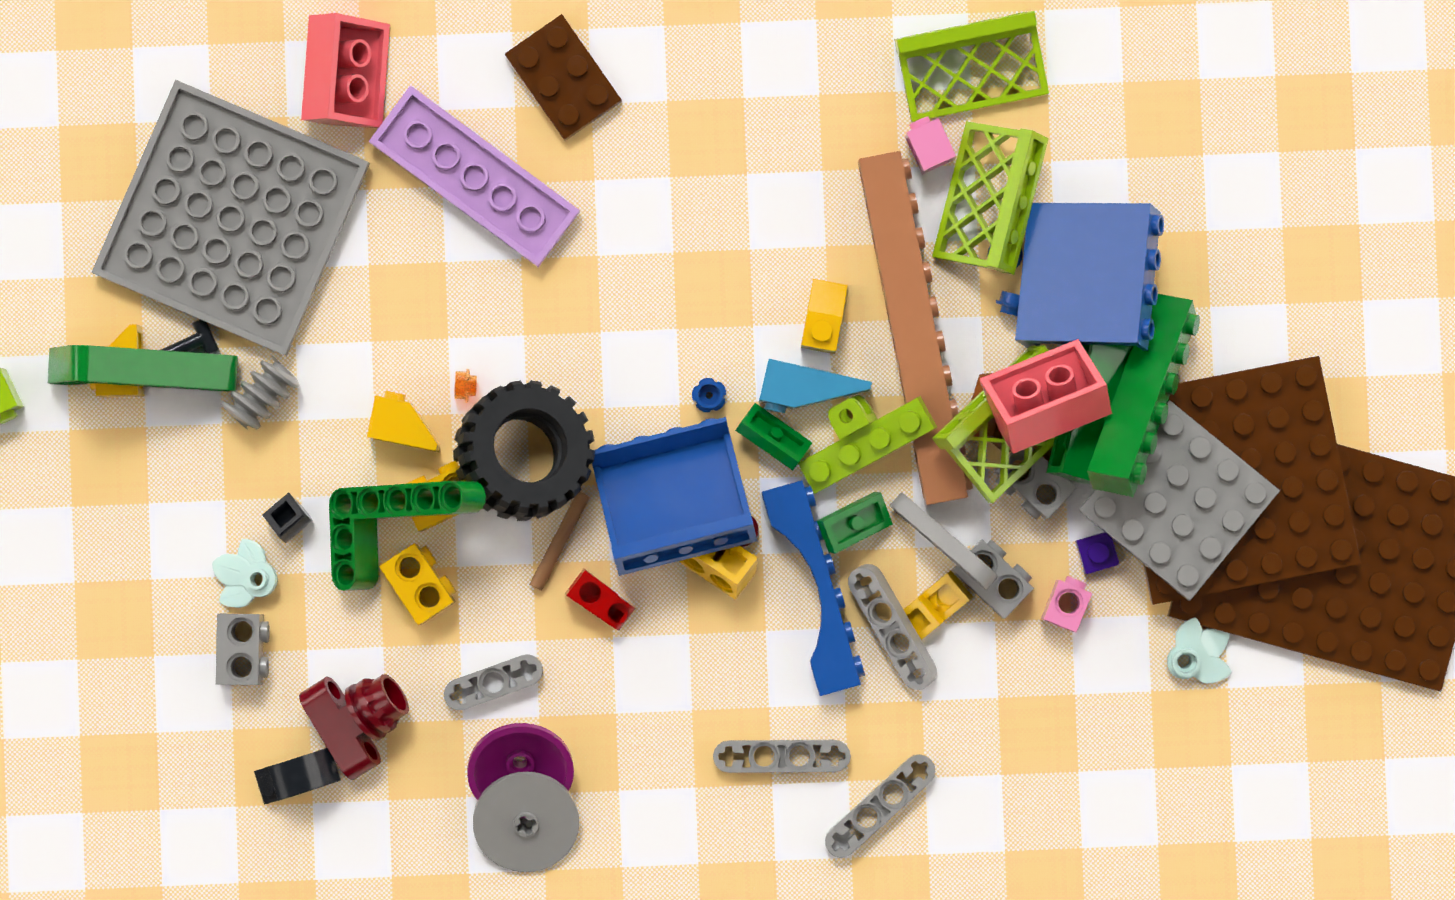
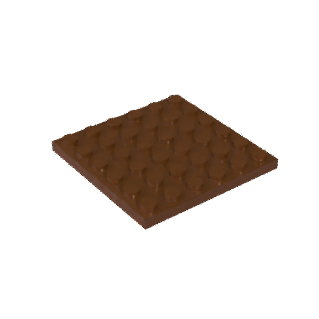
(1285, 431)

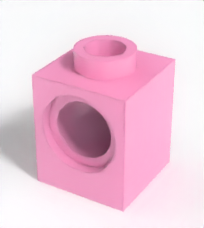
(929, 144)
(1052, 611)

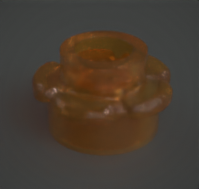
(464, 385)

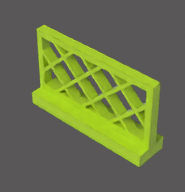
(967, 35)
(1013, 208)
(975, 418)

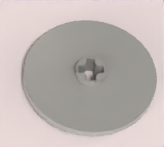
(537, 798)

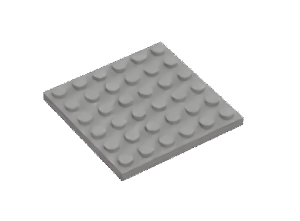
(230, 217)

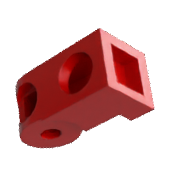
(599, 599)

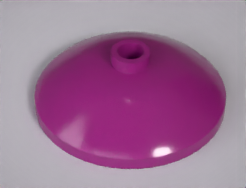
(496, 752)

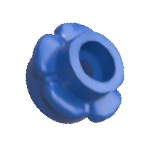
(1009, 303)
(699, 395)

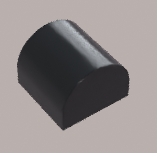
(287, 517)

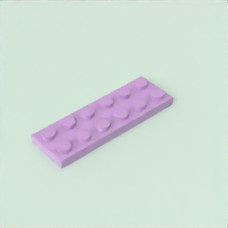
(474, 176)

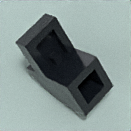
(297, 776)

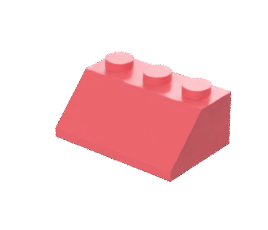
(345, 71)
(1046, 396)

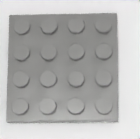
(1189, 507)

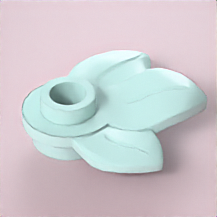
(239, 575)
(1203, 652)

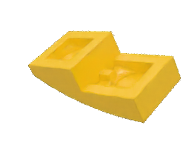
(937, 604)

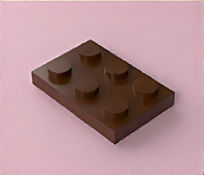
(563, 77)

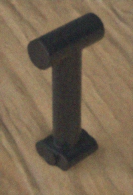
(202, 338)

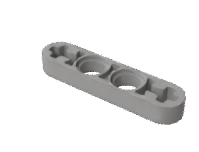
(944, 541)
(898, 623)
(781, 759)
(883, 809)

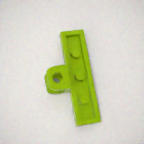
(864, 439)

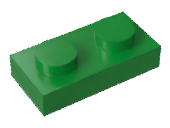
(773, 436)
(854, 522)

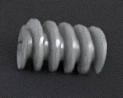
(261, 394)

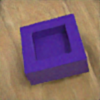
(1097, 553)

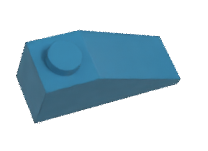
(800, 386)

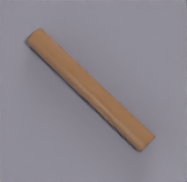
(559, 540)

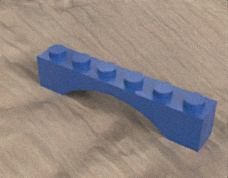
(832, 659)

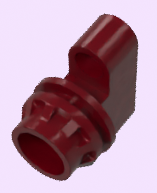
(353, 719)

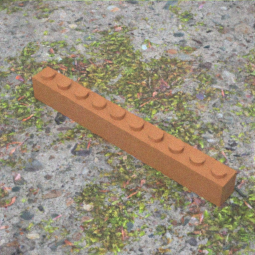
(911, 317)

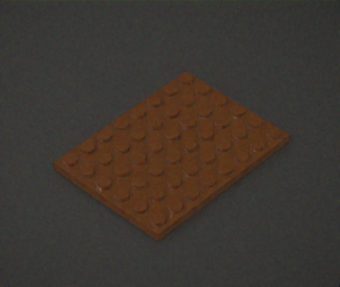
(1374, 616)

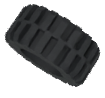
(558, 422)

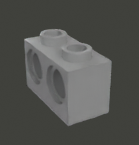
(1037, 476)
(991, 596)
(230, 648)

